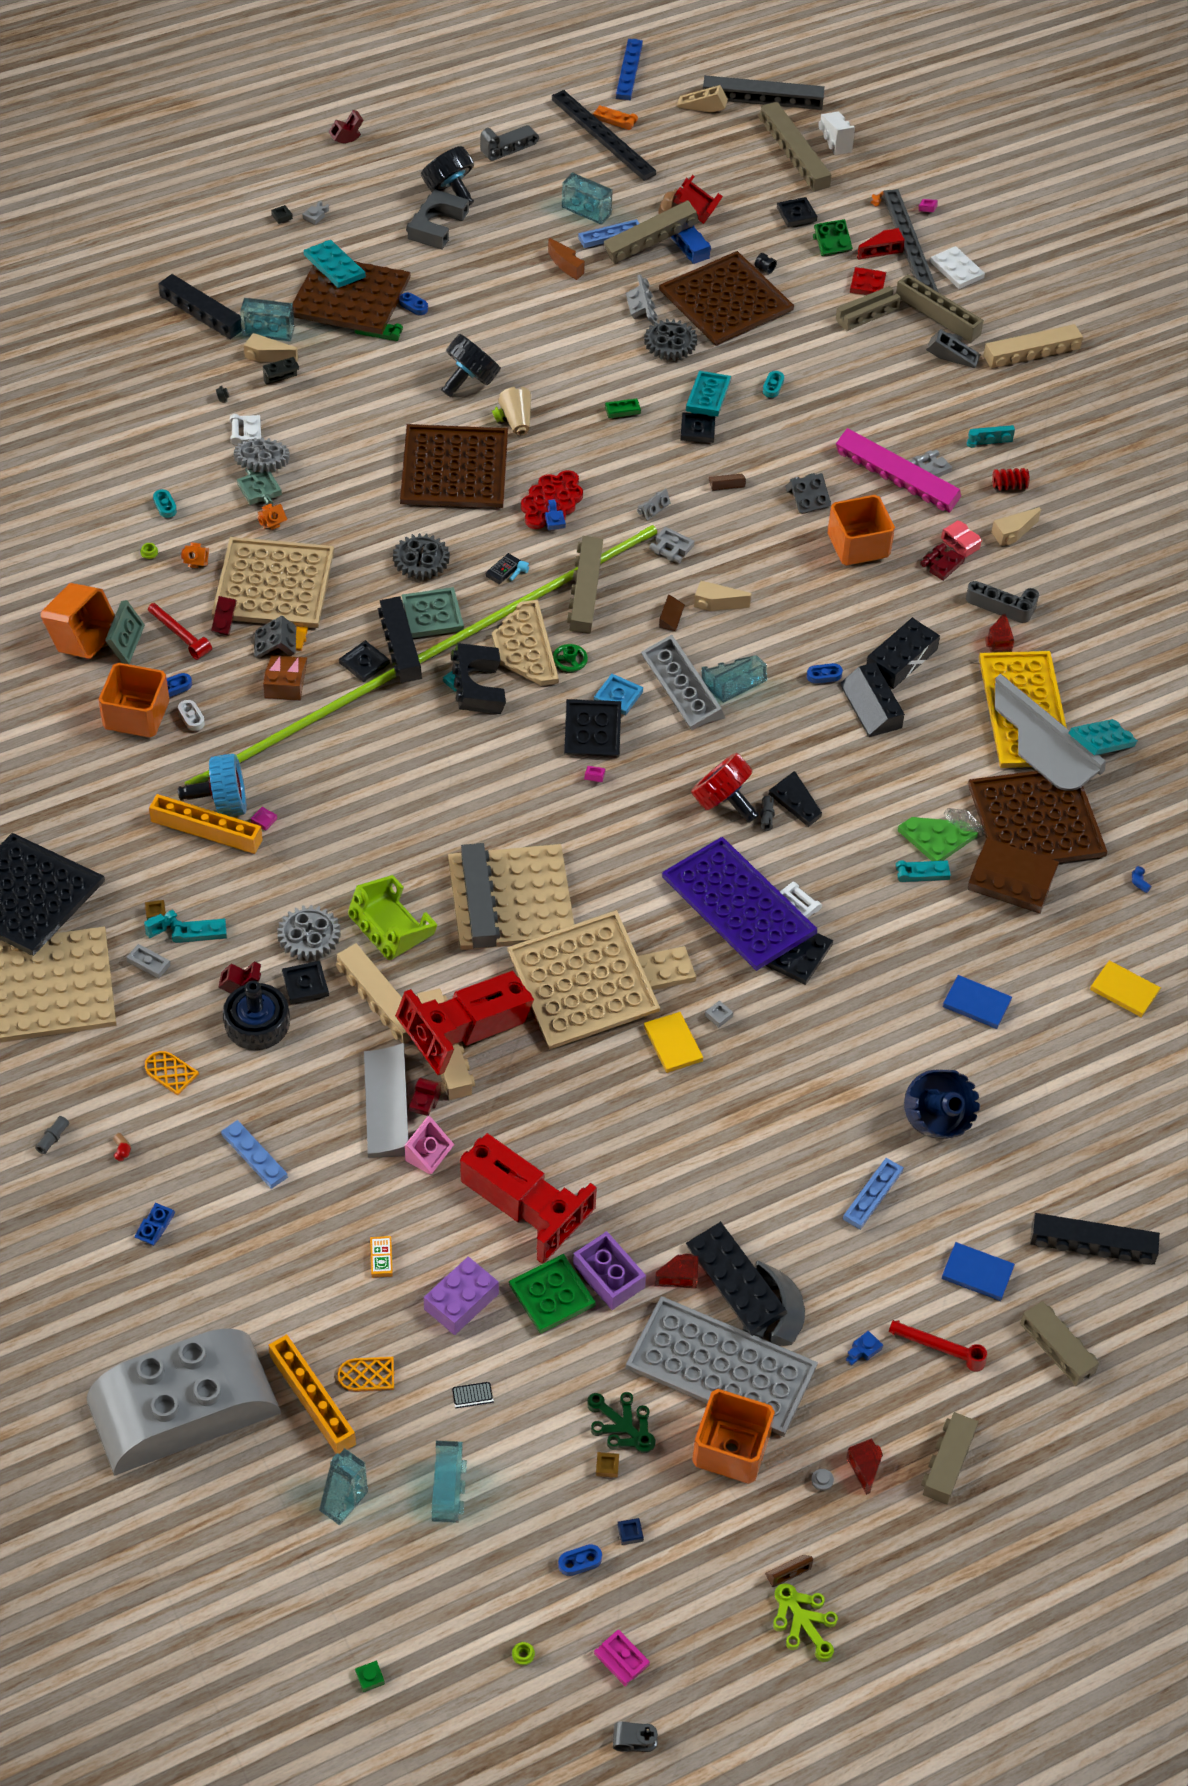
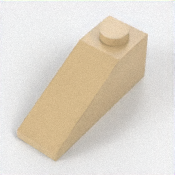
(705, 100)
(268, 350)
(1012, 528)
(718, 597)

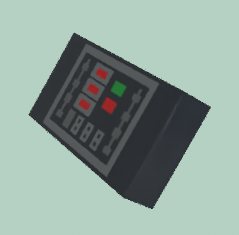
(503, 568)

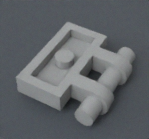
(935, 466)
(673, 541)

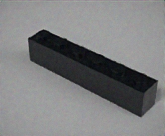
(200, 306)
(400, 639)
(1095, 1238)

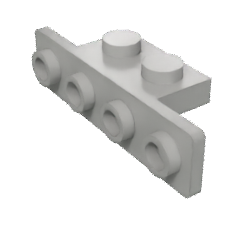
(640, 300)

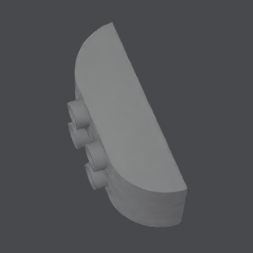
(179, 1397)

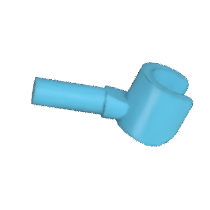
(522, 566)

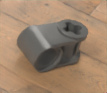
(631, 1737)

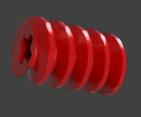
(1010, 477)

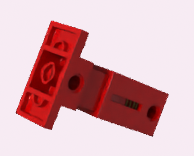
(467, 1017)
(524, 1194)

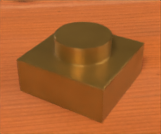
(154, 908)
(607, 1464)

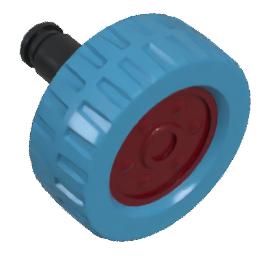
(224, 786)

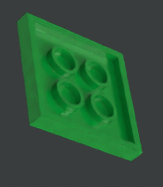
(552, 1293)

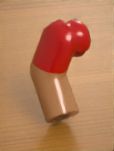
(123, 1147)

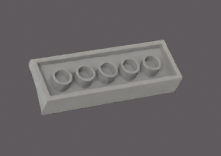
(682, 683)
(386, 1102)

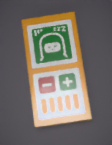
(381, 1256)

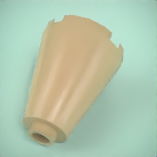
(516, 408)

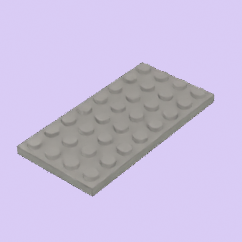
(706, 1354)

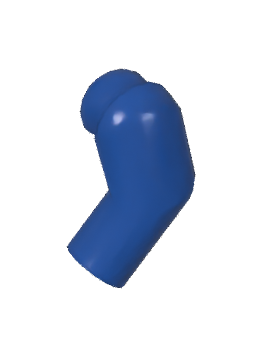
(1138, 879)

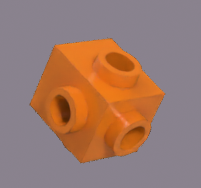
(271, 516)
(200, 558)

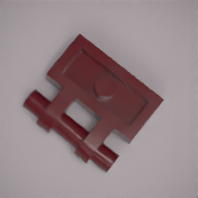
(947, 563)

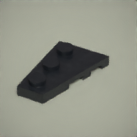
(796, 799)

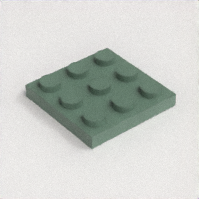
(432, 612)

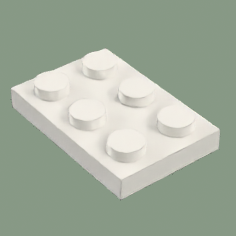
(957, 267)

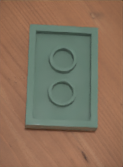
(125, 632)

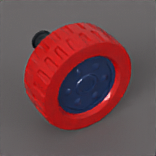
(724, 784)

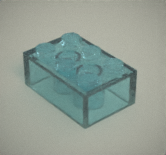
(587, 198)
(267, 319)

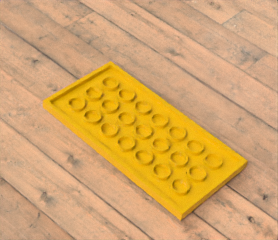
(1035, 677)

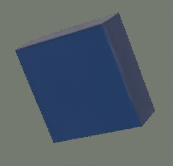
(630, 1531)

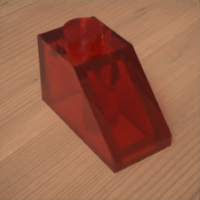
(1000, 636)
(678, 1272)
(865, 1462)

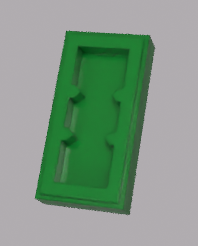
(622, 408)

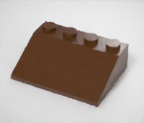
(1013, 875)

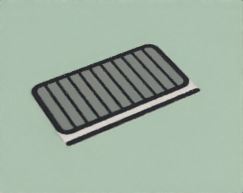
(472, 1394)

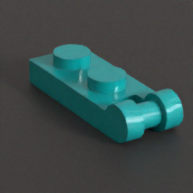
(990, 435)
(923, 871)
(198, 930)

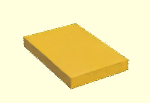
(1125, 988)
(673, 1042)

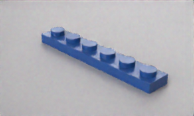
(629, 69)

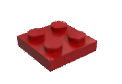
(867, 281)

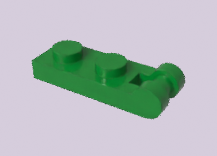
(391, 332)

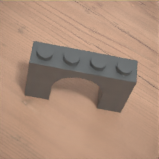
(437, 204)

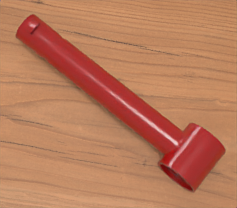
(196, 647)
(942, 1345)

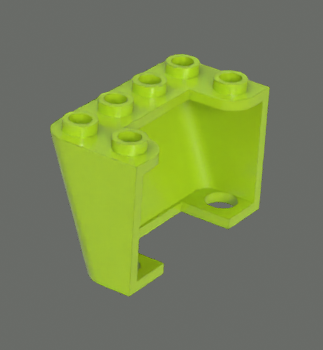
(385, 920)

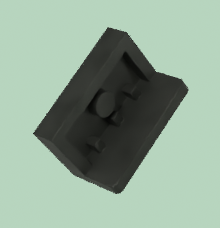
(280, 370)

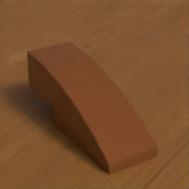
(566, 259)

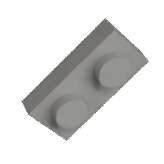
(148, 961)

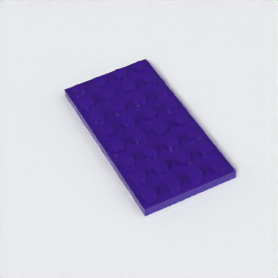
(739, 903)

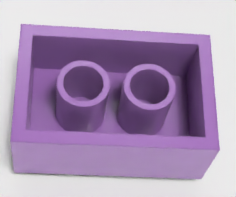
(609, 1270)
(461, 1295)

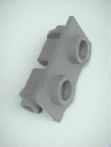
(655, 504)

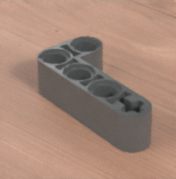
(496, 146)
(1002, 602)

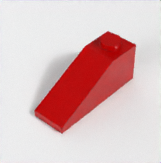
(882, 244)

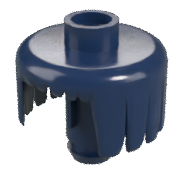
(941, 1103)

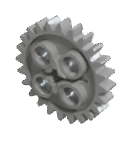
(261, 455)
(309, 933)

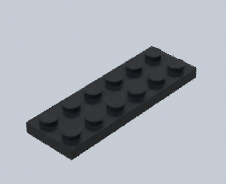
(736, 1278)

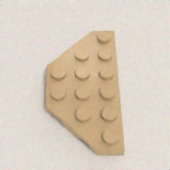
(525, 644)

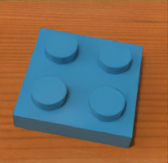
(620, 690)

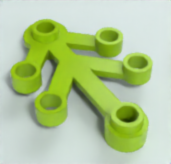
(802, 1618)

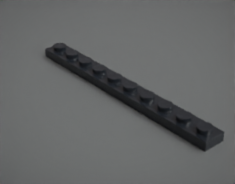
(604, 135)

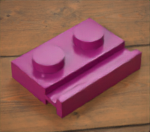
(621, 1657)

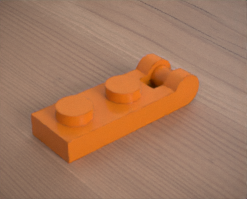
(615, 117)

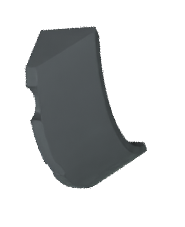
(792, 1300)

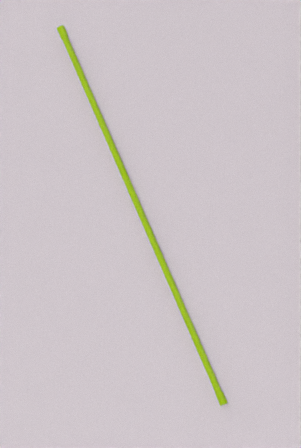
(429, 653)

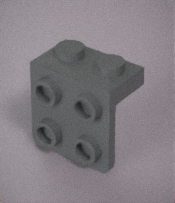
(809, 492)
(275, 634)

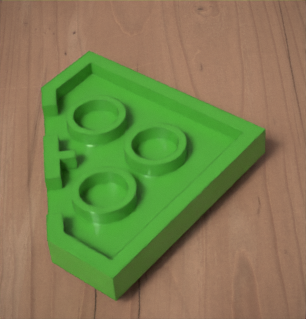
(935, 837)

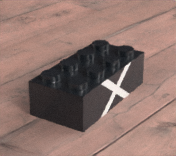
(904, 651)

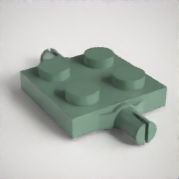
(259, 487)

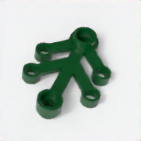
(622, 1425)

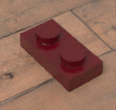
(224, 615)

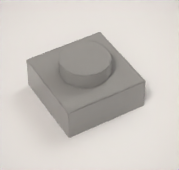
(719, 1014)

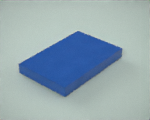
(977, 1001)
(978, 1271)

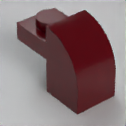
(347, 131)
(235, 977)
(425, 1096)

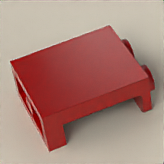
(699, 199)

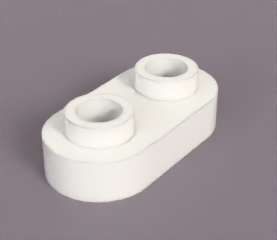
(193, 718)

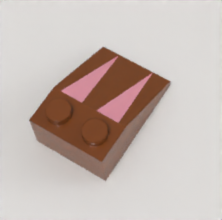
(284, 677)

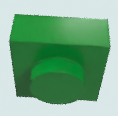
(369, 1676)

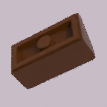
(727, 481)
(671, 613)
(789, 1570)

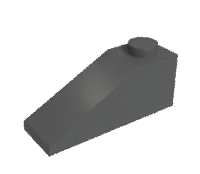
(950, 349)

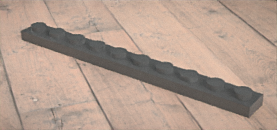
(911, 245)

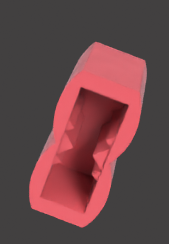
(961, 539)

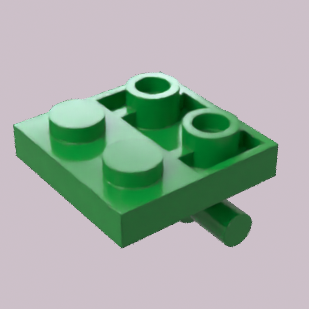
(832, 237)

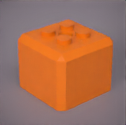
(860, 529)
(78, 620)
(134, 700)
(735, 1421)

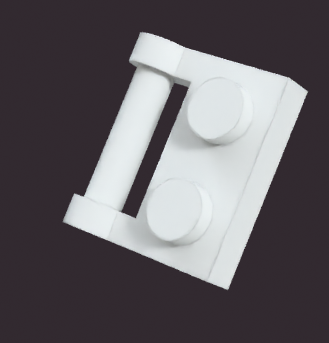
(252, 428)
(793, 888)

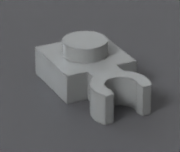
(315, 214)

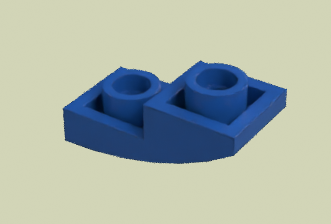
(155, 1224)

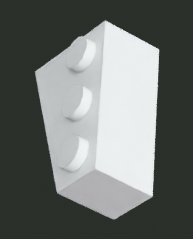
(837, 132)

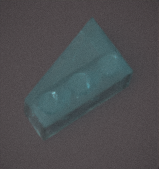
(735, 678)
(448, 1482)
(344, 1486)

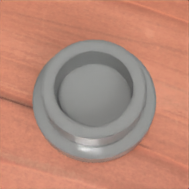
(822, 1479)

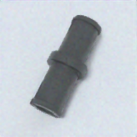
(767, 813)
(52, 1135)

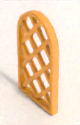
(195, 1073)
(361, 1374)

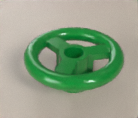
(569, 655)

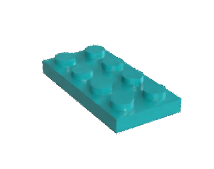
(334, 263)
(708, 393)
(1103, 737)

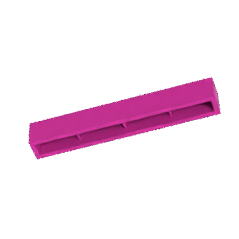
(898, 470)

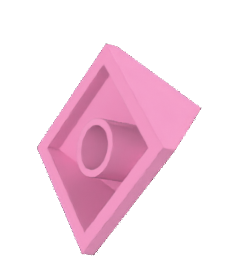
(427, 1146)

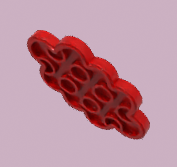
(562, 488)

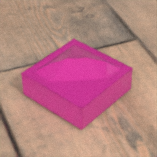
(928, 205)
(594, 774)
(264, 818)

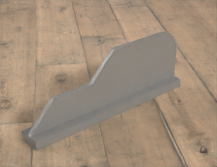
(1045, 741)

